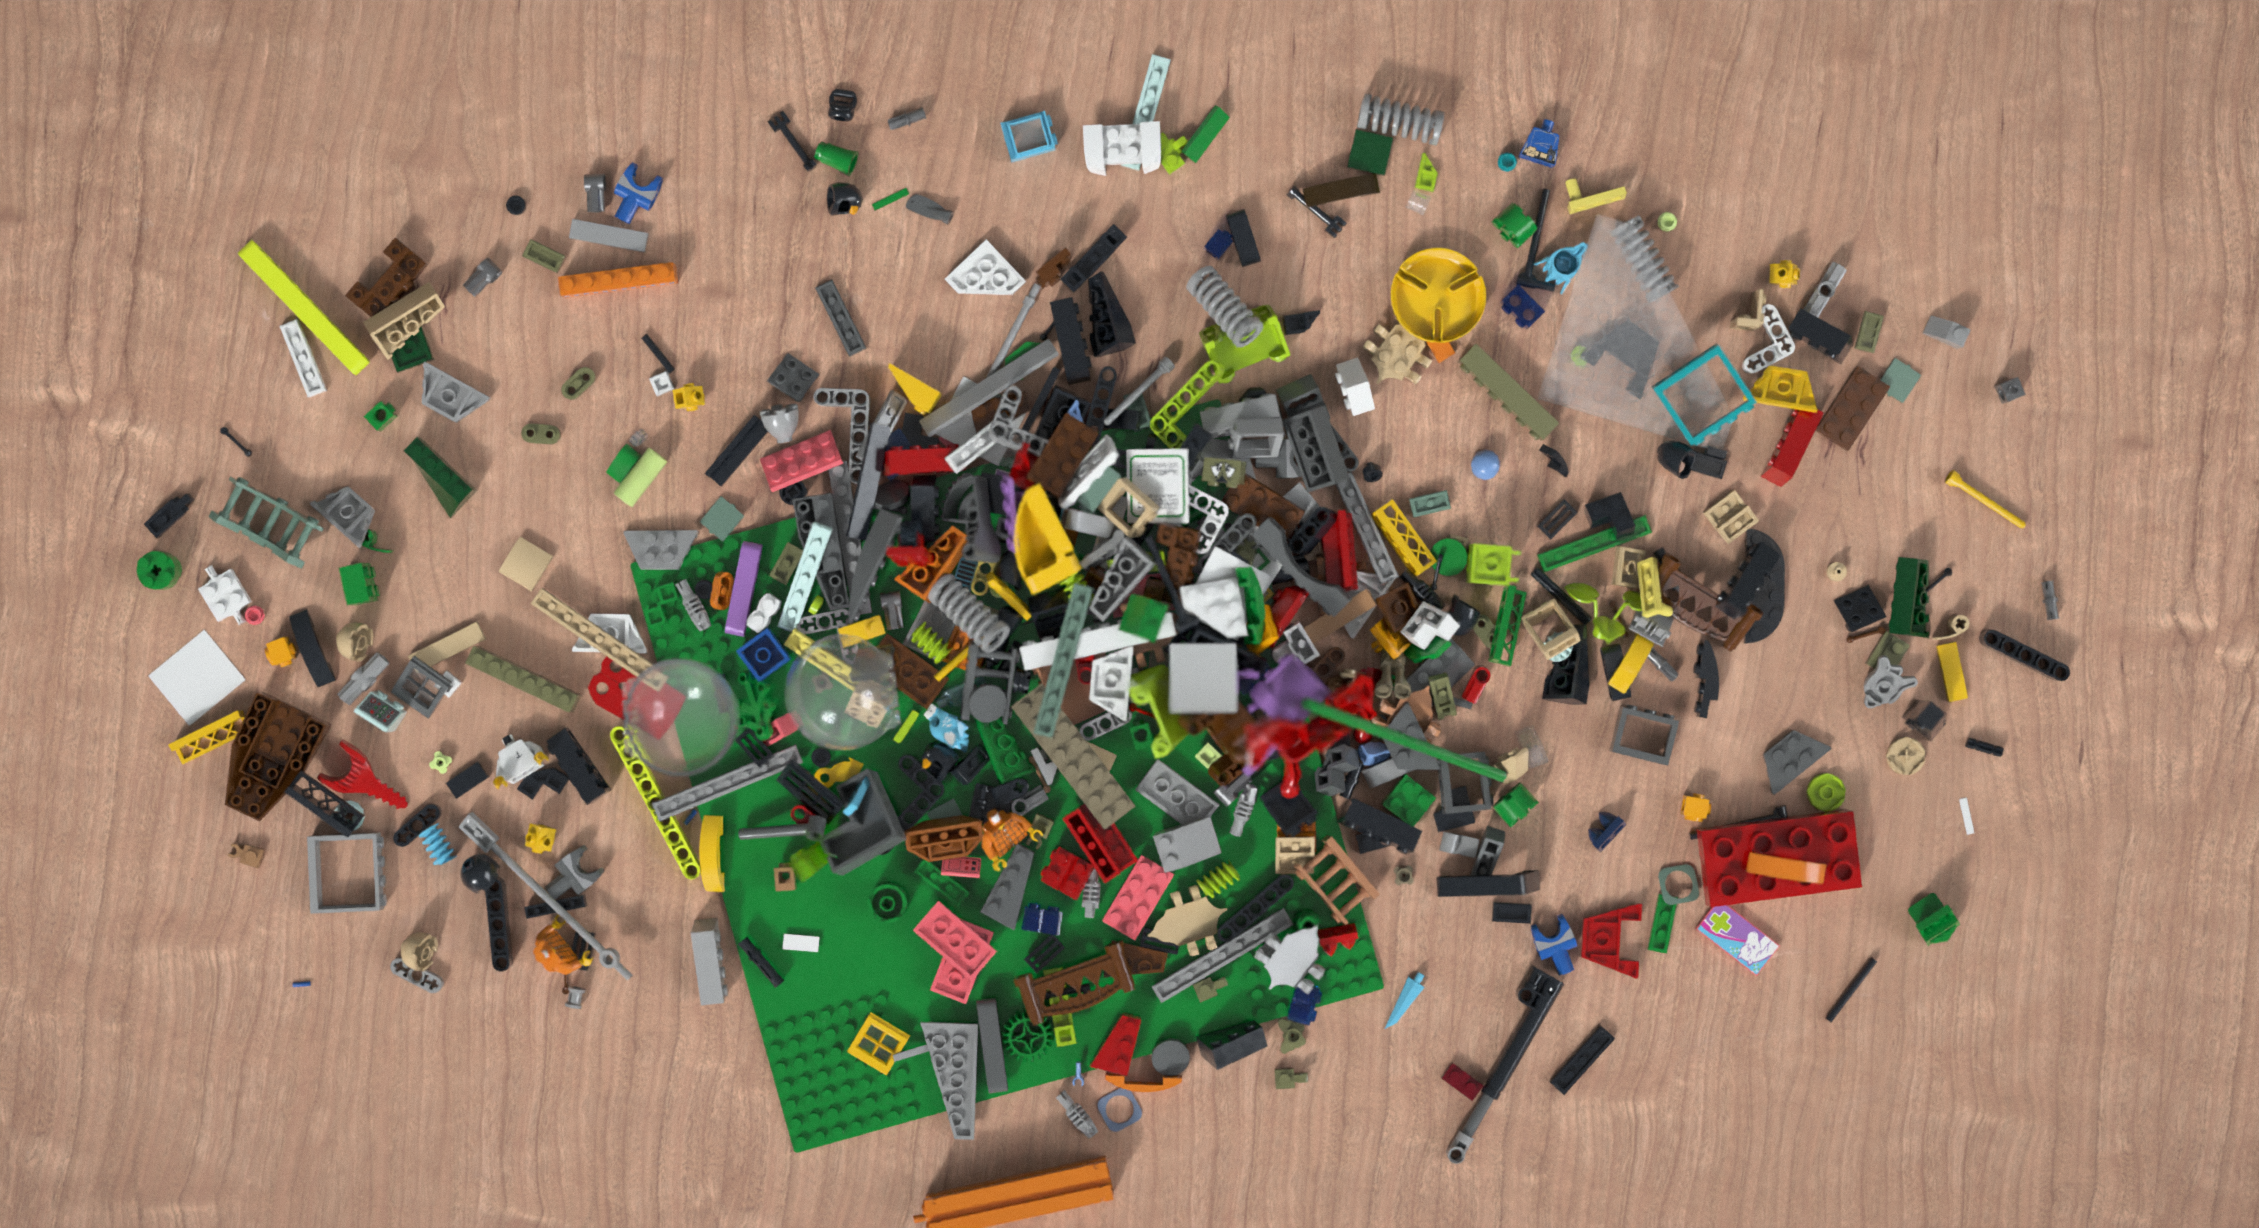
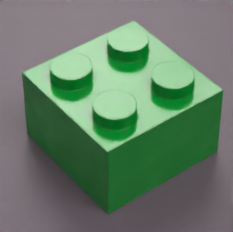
(359, 584)
(1408, 800)

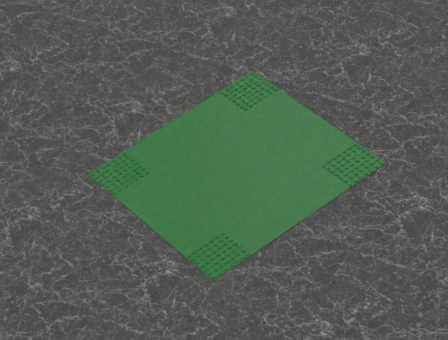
(887, 965)

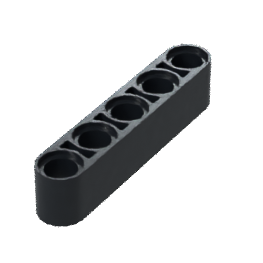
(2033, 655)
(1251, 916)
(494, 932)

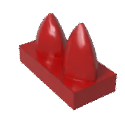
(1331, 936)

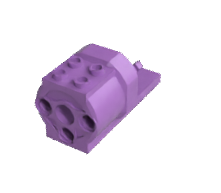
(1284, 691)

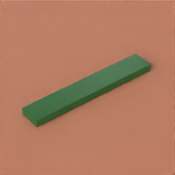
(1589, 545)

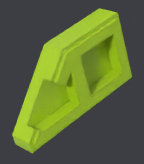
(1426, 175)
(906, 727)

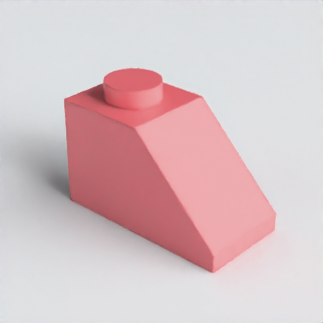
(781, 728)

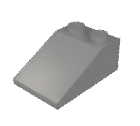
(1186, 844)

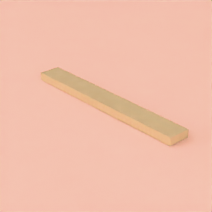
(590, 632)

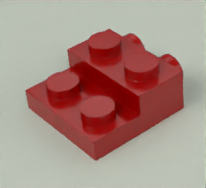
(1067, 872)

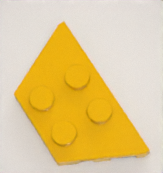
(1784, 389)

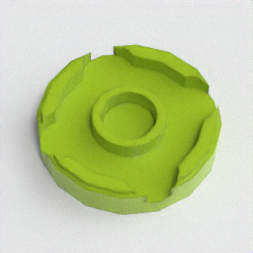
(1826, 792)

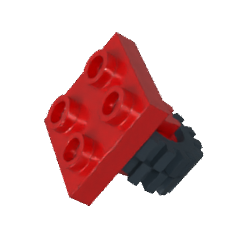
(910, 546)

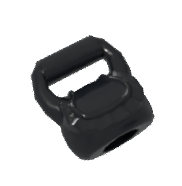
(842, 110)

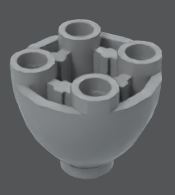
(781, 421)

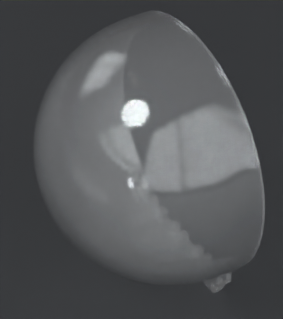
(842, 693)
(679, 717)

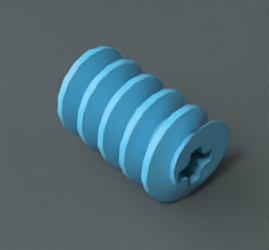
(437, 845)

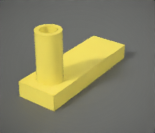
(1580, 204)
(1650, 589)

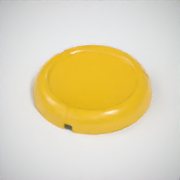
(1438, 295)

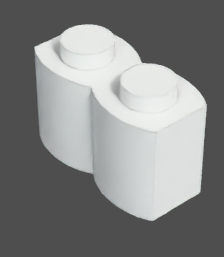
(761, 618)

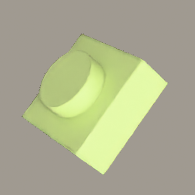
(1208, 755)

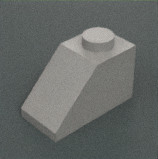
(1946, 332)

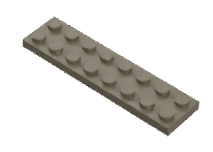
(1077, 762)

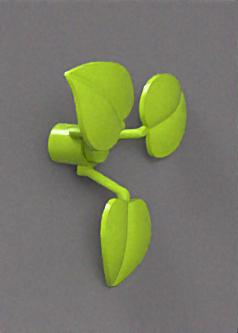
(1603, 626)

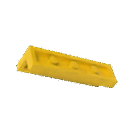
(1398, 543)
(204, 732)

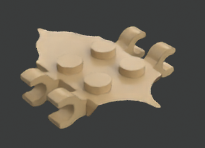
(1397, 354)
(1189, 922)

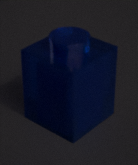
(1219, 243)

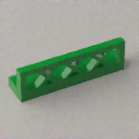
(1503, 625)

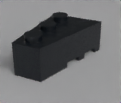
(1821, 336)
(924, 504)
(1231, 1043)

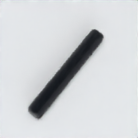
(1561, 596)

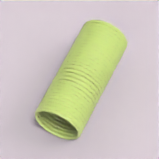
(635, 482)

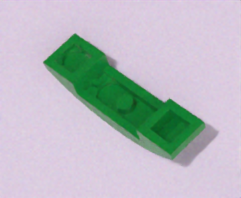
(1254, 604)

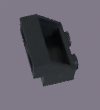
(1042, 605)

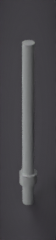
(1028, 303)

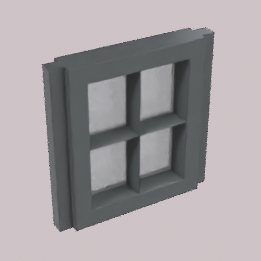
(421, 687)

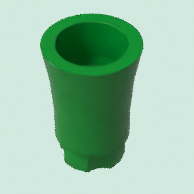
(837, 157)
(1302, 916)

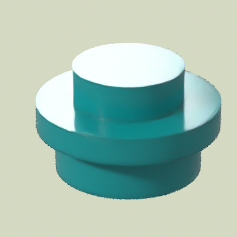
(1507, 162)

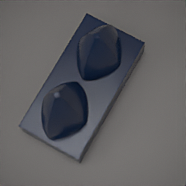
(1612, 826)

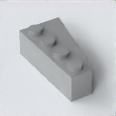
(1125, 573)
(708, 961)

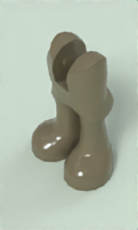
(1384, 687)

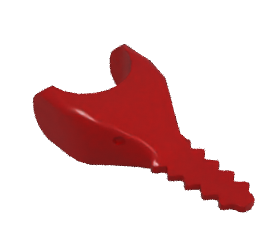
(362, 779)

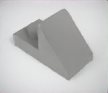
(1047, 769)

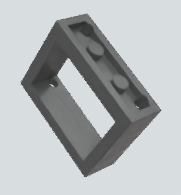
(1647, 714)
(1445, 787)

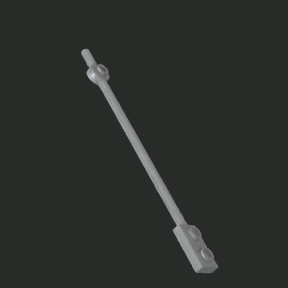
(487, 839)

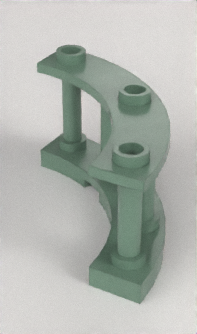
(262, 537)

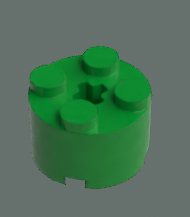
(1514, 225)
(165, 579)
(1515, 804)
(883, 912)

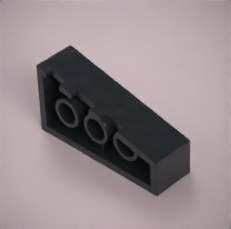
(1070, 340)
(1747, 580)
(578, 766)
(1380, 826)

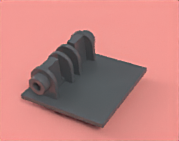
(793, 377)

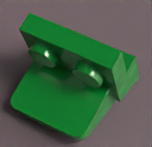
(1933, 919)

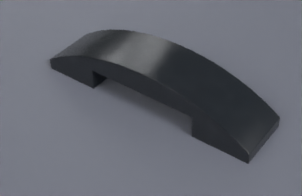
(1094, 258)
(310, 648)

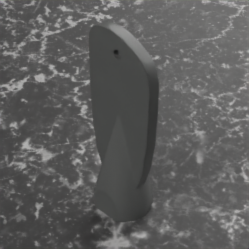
(929, 209)

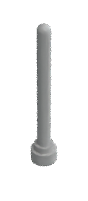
(1165, 366)

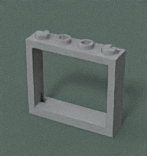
(315, 880)

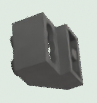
(1299, 389)

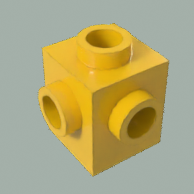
(1784, 274)
(689, 397)
(540, 838)

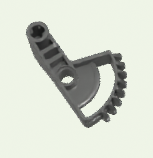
(976, 515)

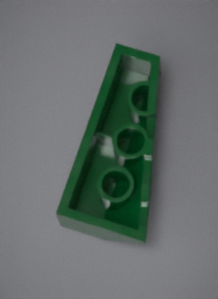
(442, 478)
(1910, 598)

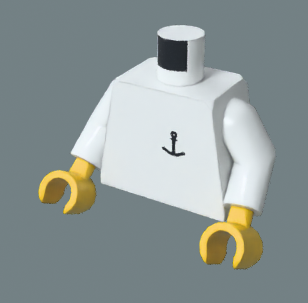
(517, 761)

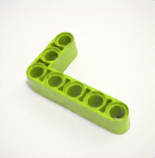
(1183, 406)

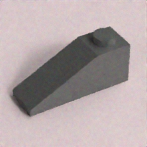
(1488, 851)

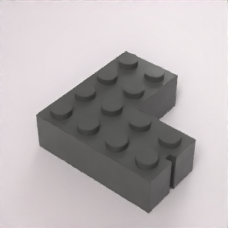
(871, 826)

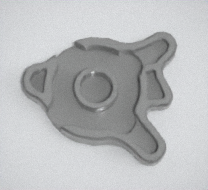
(1886, 683)

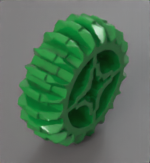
(1019, 1038)

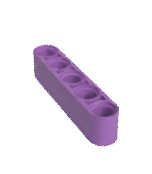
(743, 588)

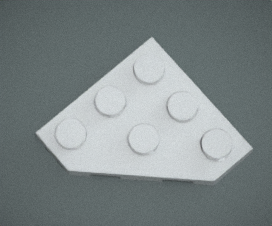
(985, 273)
(1217, 606)

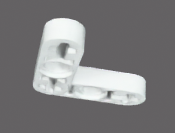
(1775, 348)
(1211, 518)

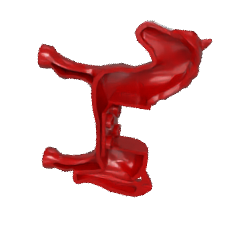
(1297, 739)

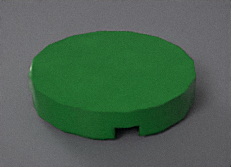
(1454, 556)

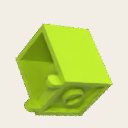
(1490, 564)

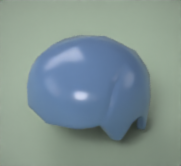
(1485, 464)

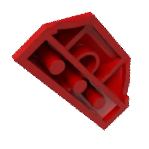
(1285, 606)

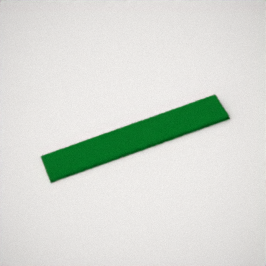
(894, 197)

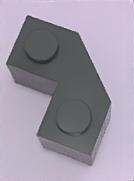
(1330, 775)

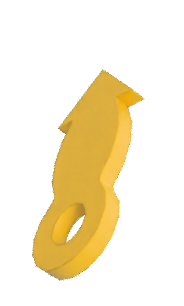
(840, 771)

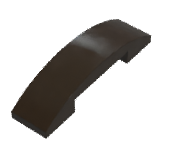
(1341, 190)

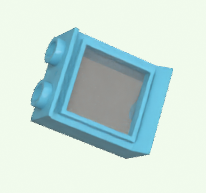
(1029, 136)

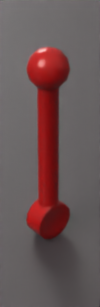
(1132, 707)

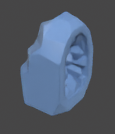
(1373, 753)

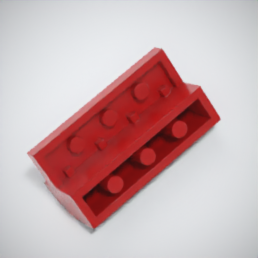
(1340, 553)
(1103, 847)

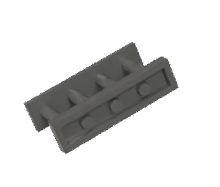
(973, 671)

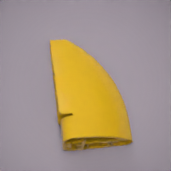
(1043, 544)

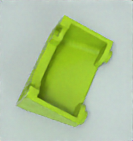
(1267, 344)
(1154, 687)

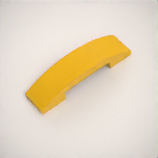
(1631, 663)
(710, 853)

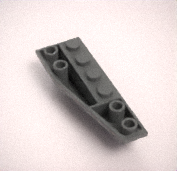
(871, 559)
(831, 571)

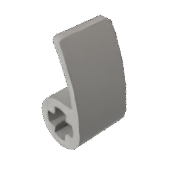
(1459, 844)

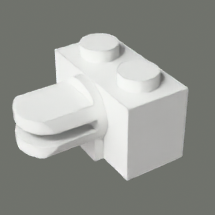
(1296, 643)

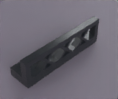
(737, 451)
(321, 810)

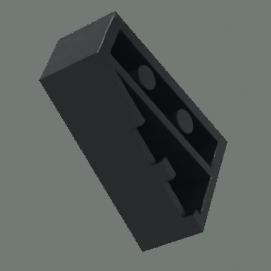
(1925, 718)

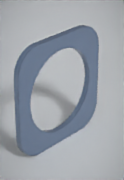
(1113, 1126)

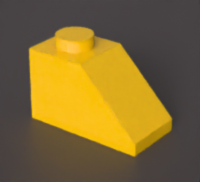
(864, 629)

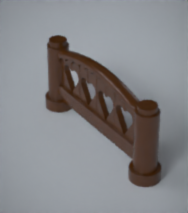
(1737, 629)
(1034, 990)

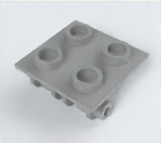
(1653, 628)

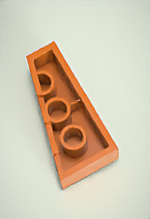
(946, 553)

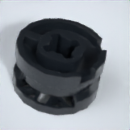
(793, 491)
(1021, 681)

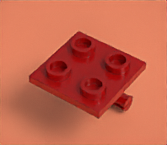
(1021, 467)

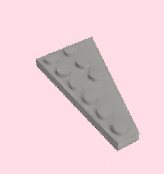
(955, 1065)

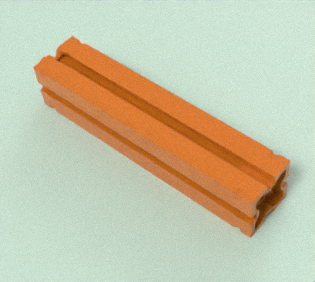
(1019, 1196)

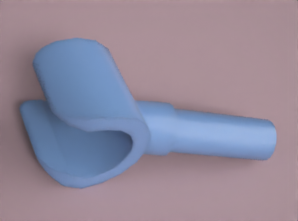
(1078, 1073)

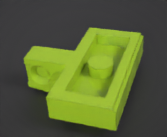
(1171, 153)

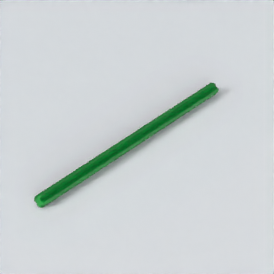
(1403, 739)

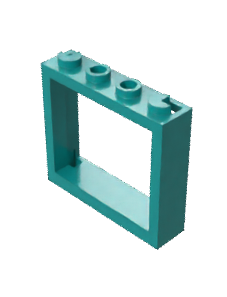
(1686, 369)

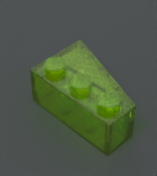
(808, 862)

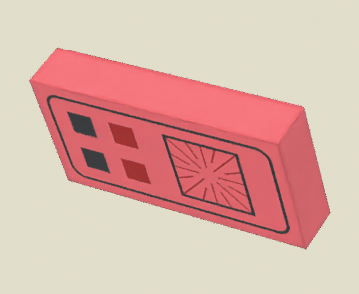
(962, 867)

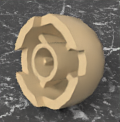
(354, 641)
(418, 950)

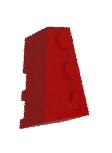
(1118, 1047)

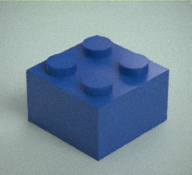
(764, 654)

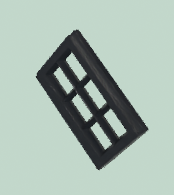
(816, 785)

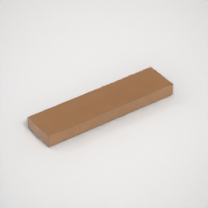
(1328, 624)

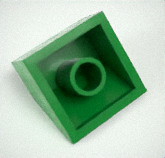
(1143, 617)

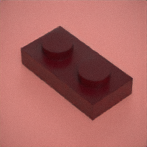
(1462, 1081)

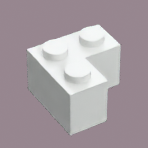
(1354, 387)
(1427, 623)

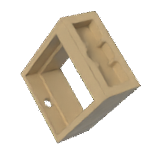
(1114, 495)
(1560, 642)

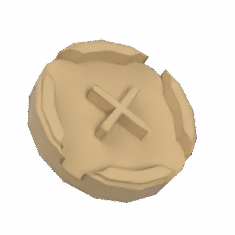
(1905, 756)

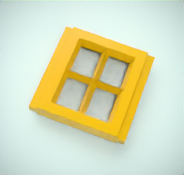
(878, 1043)

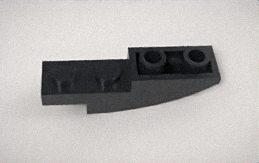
(1707, 670)

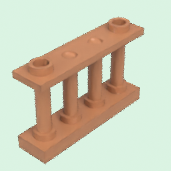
(1342, 861)

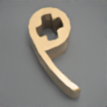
(1955, 630)

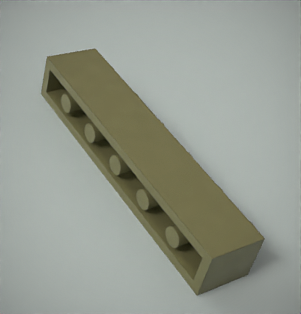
(1508, 392)
(523, 679)

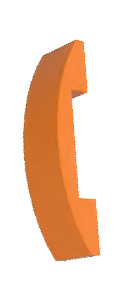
(1786, 868)
(1168, 1082)

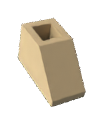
(1514, 763)

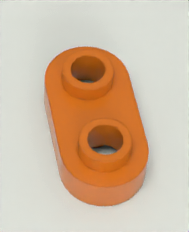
(721, 590)

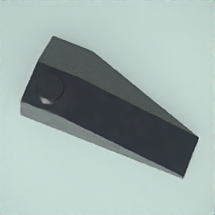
(1244, 657)

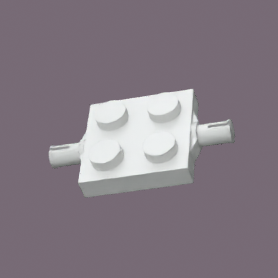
(225, 595)

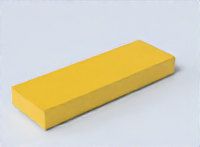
(1008, 595)
(1952, 672)

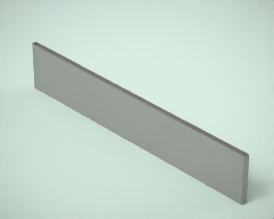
(909, 1053)

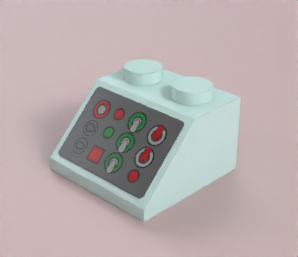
(381, 711)

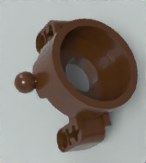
(1228, 733)

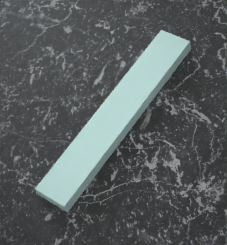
(1150, 94)
(805, 576)

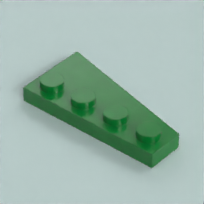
(1003, 752)

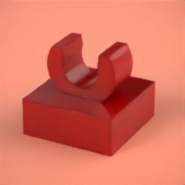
(1374, 674)

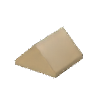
(1625, 567)

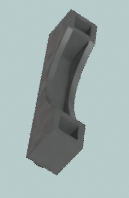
(1273, 539)

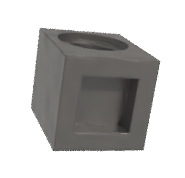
(2010, 390)

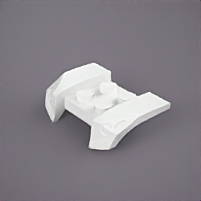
(1122, 146)

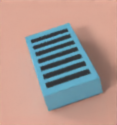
(965, 572)
(857, 796)

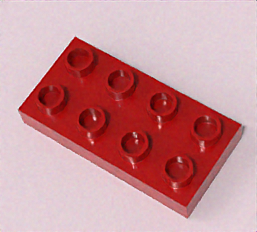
(1814, 838)

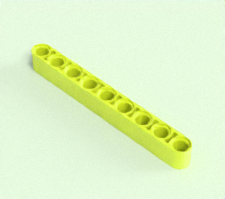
(303, 307)
(647, 796)

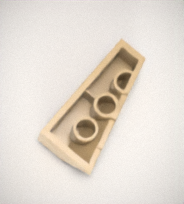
(403, 318)

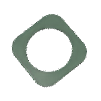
(1688, 869)

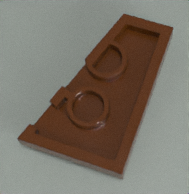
(985, 412)

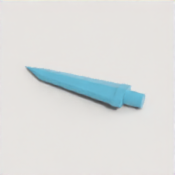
(1409, 993)

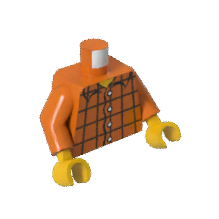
(1003, 833)
(555, 953)

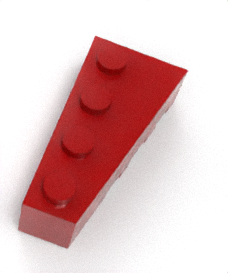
(1791, 446)
(918, 460)

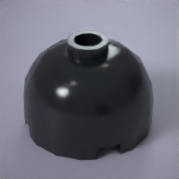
(479, 872)

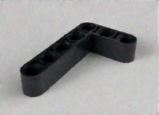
(1104, 405)
(925, 794)
(1488, 885)

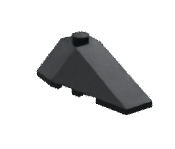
(1109, 322)
(1055, 409)
(1570, 678)

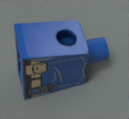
(1541, 145)

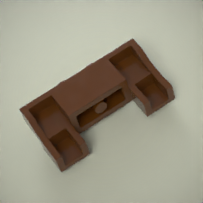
(392, 284)
(1180, 560)

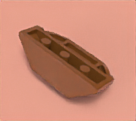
(944, 837)

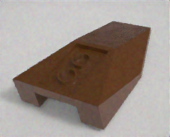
(270, 753)

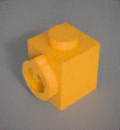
(280, 652)
(1695, 807)

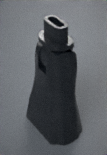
(1012, 620)

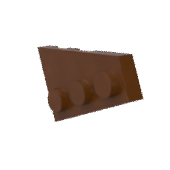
(1143, 960)

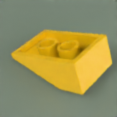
(920, 394)

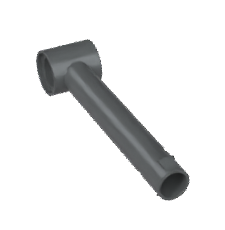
(813, 830)

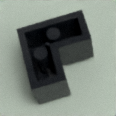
(1613, 511)

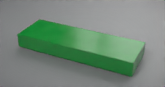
(1205, 134)
(942, 883)
(1661, 926)

